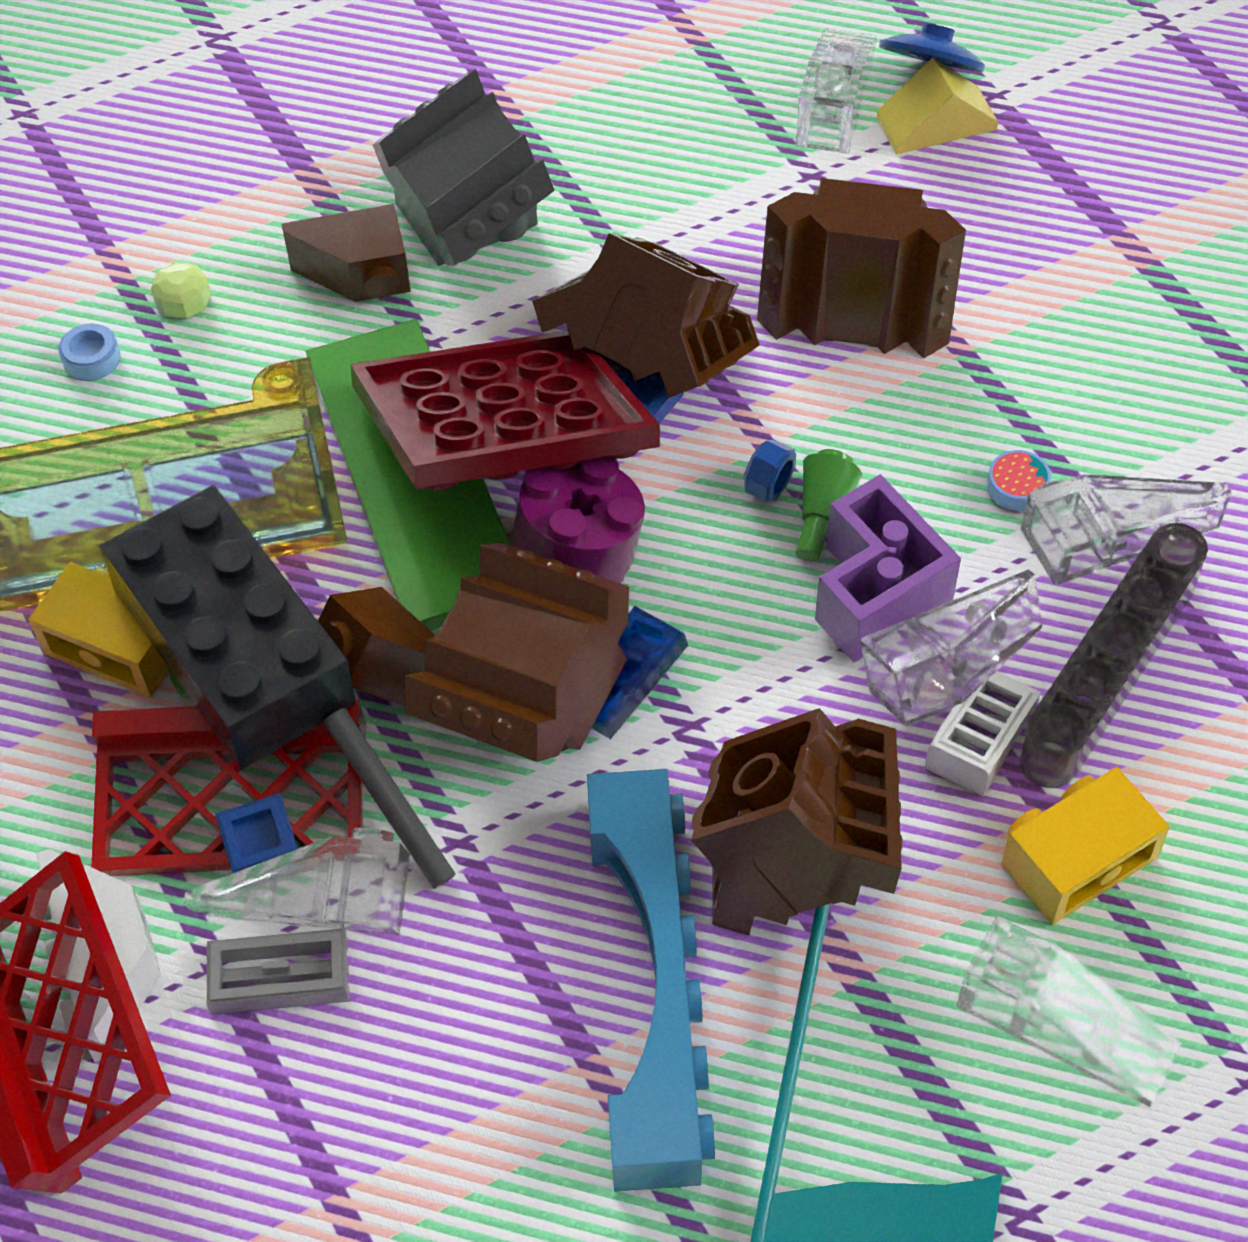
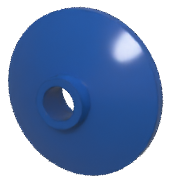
(935, 43)

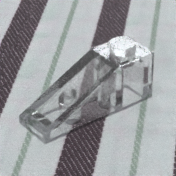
(834, 90)
(1109, 519)
(951, 649)
(324, 885)
(1065, 1011)

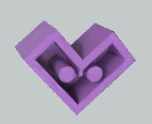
(887, 569)

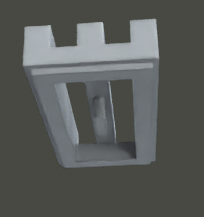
(277, 995)

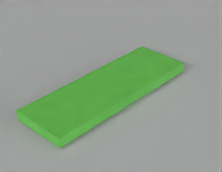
(420, 533)

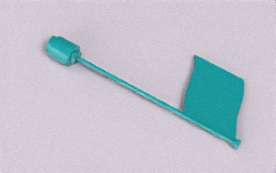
(860, 1209)

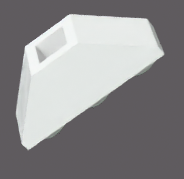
(129, 936)

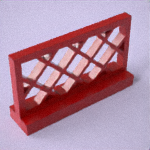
(184, 735)
(32, 1109)

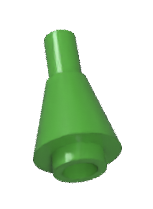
(825, 479)

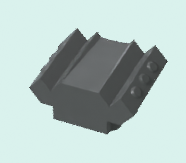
(462, 172)

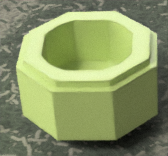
(181, 290)

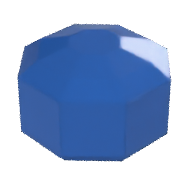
(769, 470)

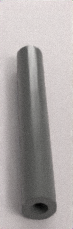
(389, 798)

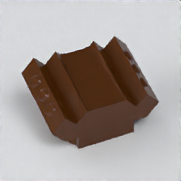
(861, 267)
(652, 314)
(523, 654)
(800, 818)

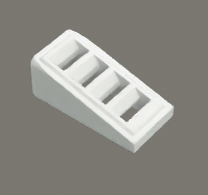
(967, 766)

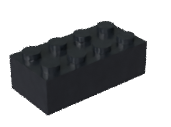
(228, 626)

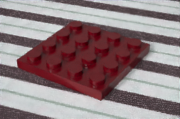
(501, 409)

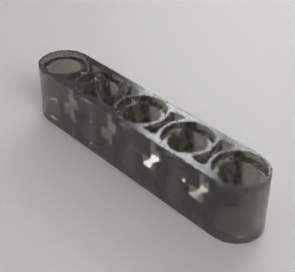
(1158, 580)

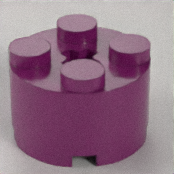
(581, 516)

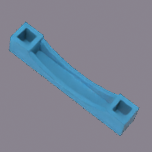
(656, 1120)

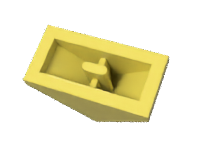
(934, 110)

